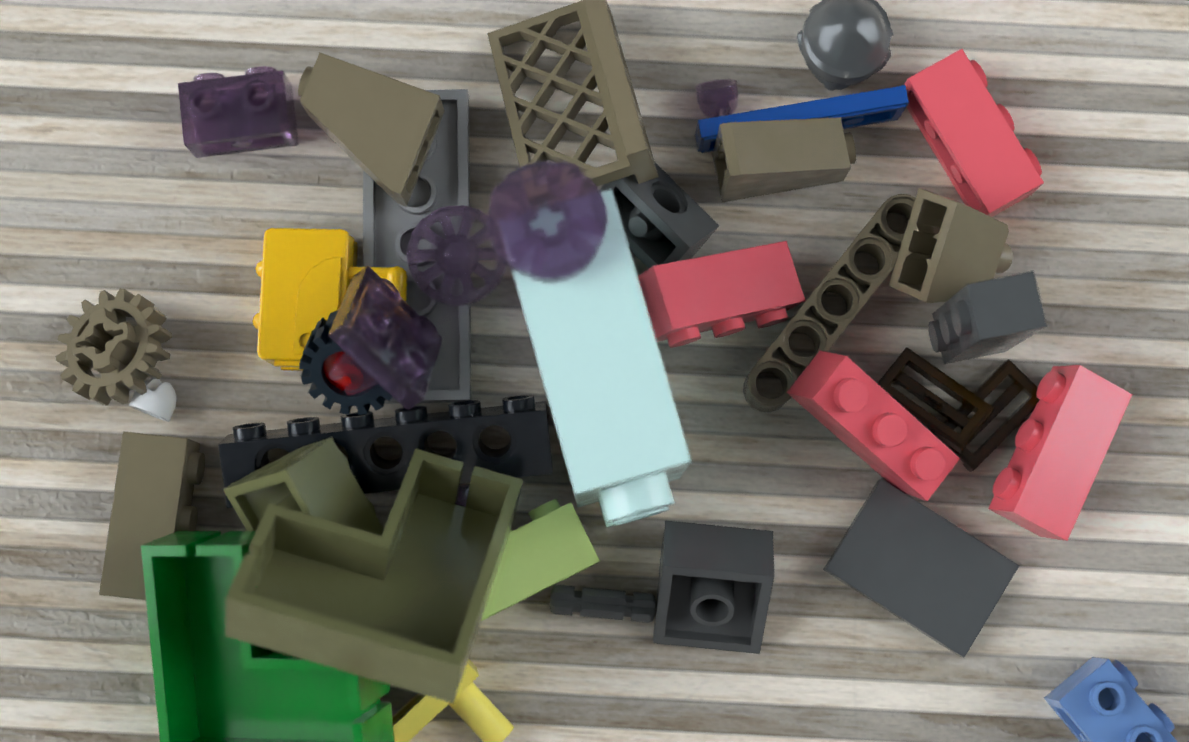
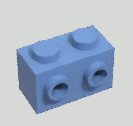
(1103, 706)

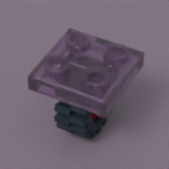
(370, 349)

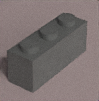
(987, 318)

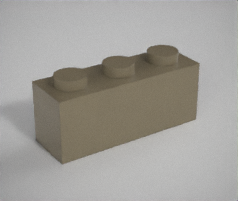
(148, 502)

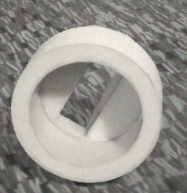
(157, 401)

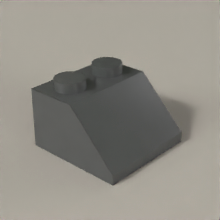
(714, 587)

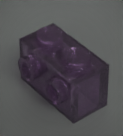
(237, 112)

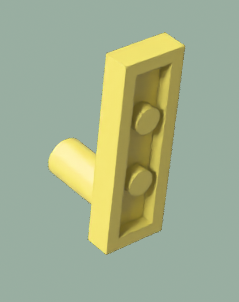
(469, 704)

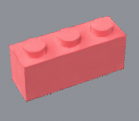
(972, 135)
(720, 293)
(873, 424)
(1059, 451)

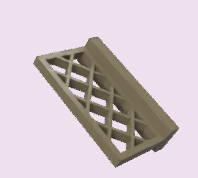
(608, 73)

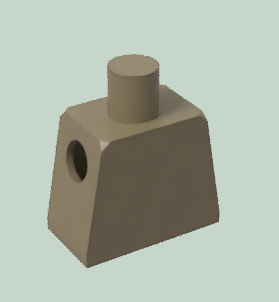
(948, 248)

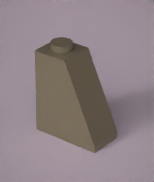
(373, 120)
(780, 156)

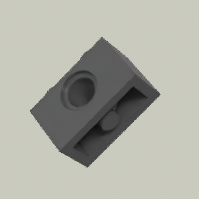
(660, 219)

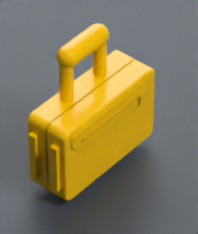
(301, 283)

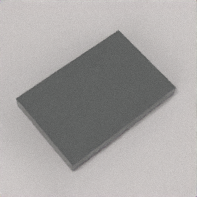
(921, 568)

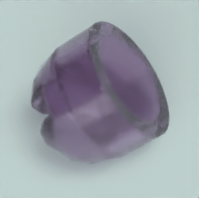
(717, 95)

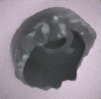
(845, 41)

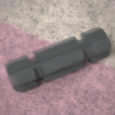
(602, 603)

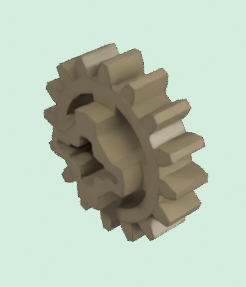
(113, 347)

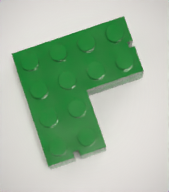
(231, 688)

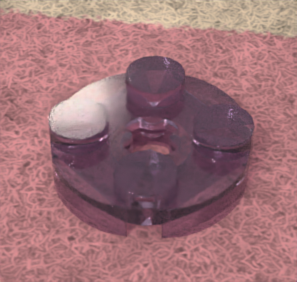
(562, 190)

